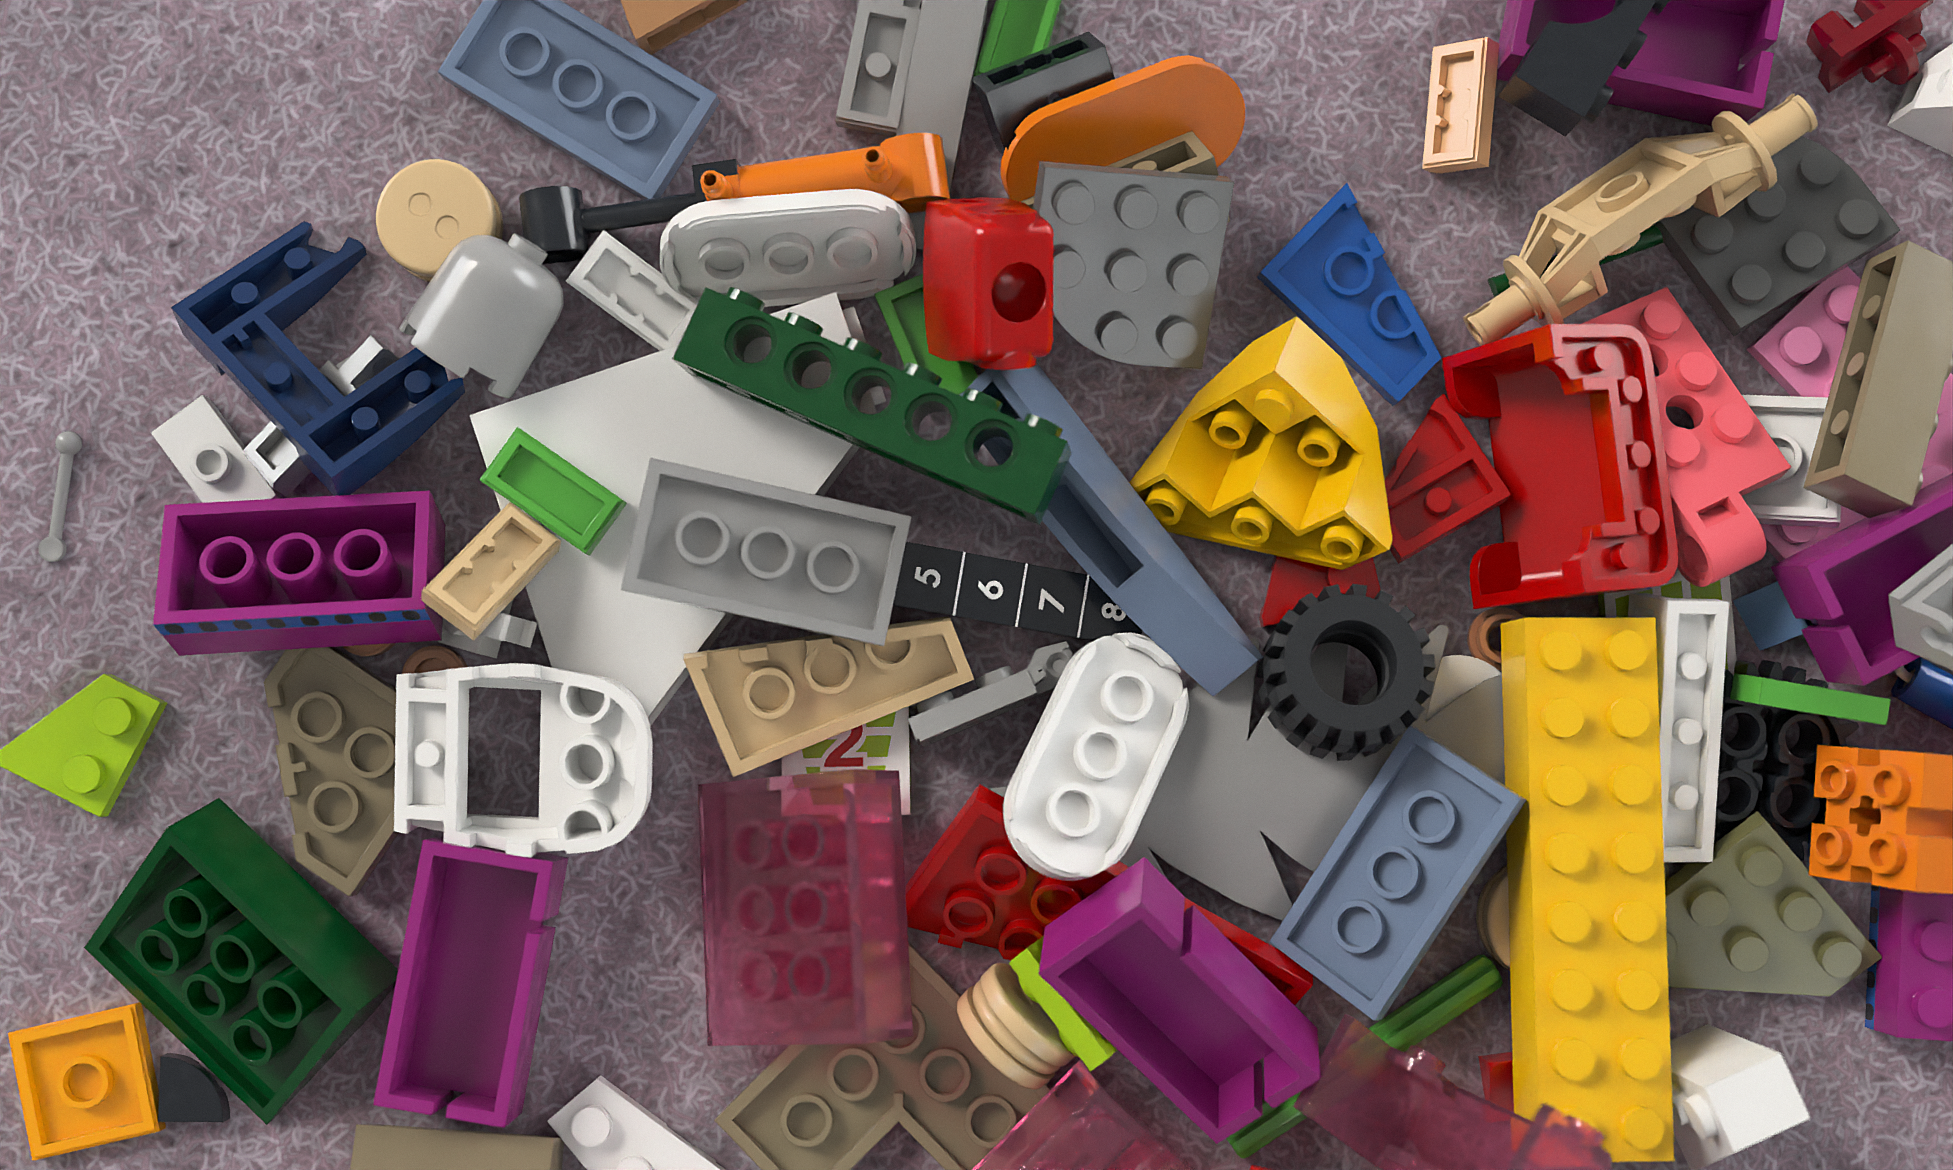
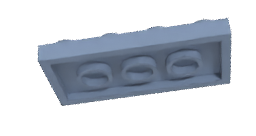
(581, 90)
(1396, 872)

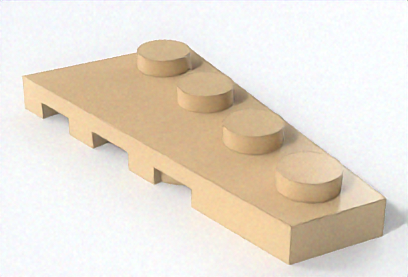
(810, 688)

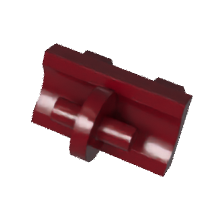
(1878, 47)

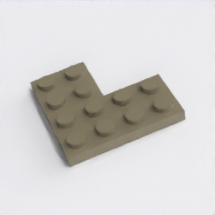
(839, 1100)

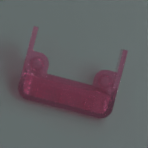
(1410, 1117)

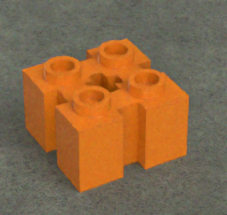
(1884, 818)

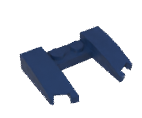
(239, 331)

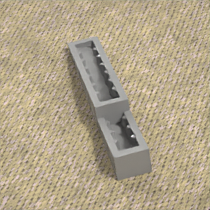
(941, 78)

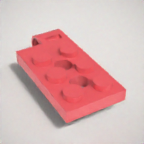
(1715, 460)

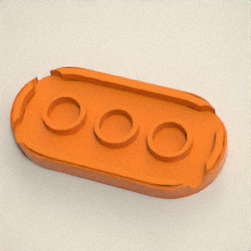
(1126, 119)

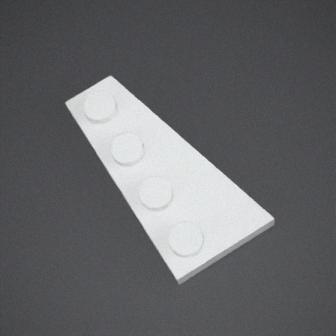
(618, 1133)

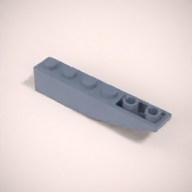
(1122, 541)

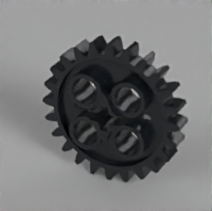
(1765, 739)

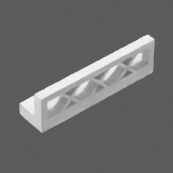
(1690, 700)

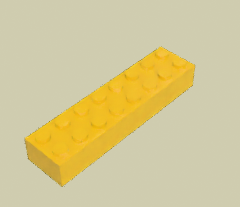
(1588, 879)

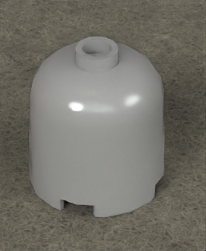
(487, 310)

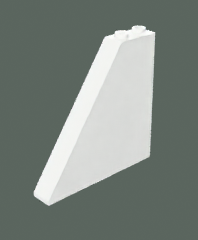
(610, 431)

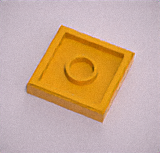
(86, 1081)

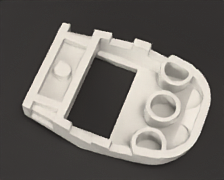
(591, 760)

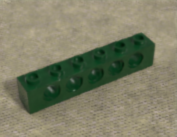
(715, 352)

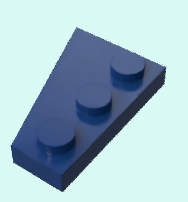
(1348, 296)

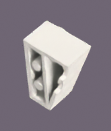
(1728, 1095)

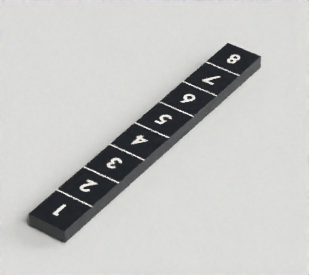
(1007, 593)

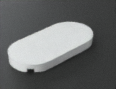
(790, 246)
(1096, 757)

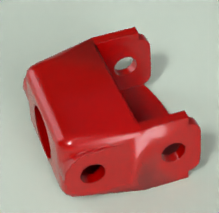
(988, 282)

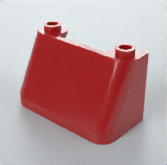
(1580, 456)

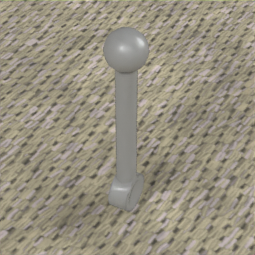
(53, 547)

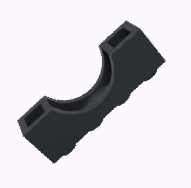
(1569, 64)

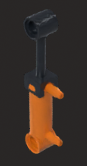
(903, 168)

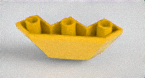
(1275, 458)

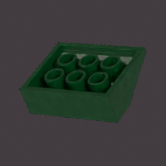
(241, 958)

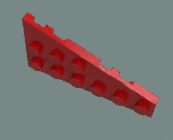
(987, 895)

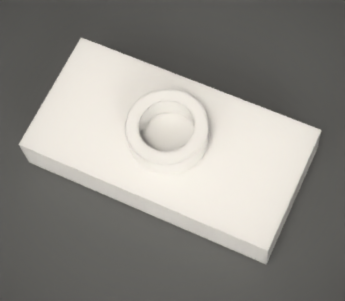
(633, 292)
(211, 455)

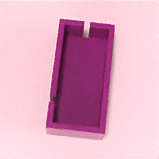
(1686, 60)
(1848, 582)
(470, 982)
(1180, 1001)

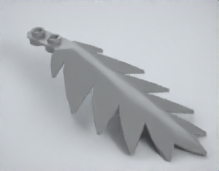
(1233, 788)

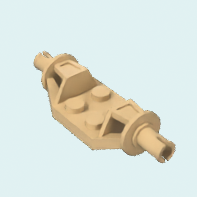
(1624, 199)

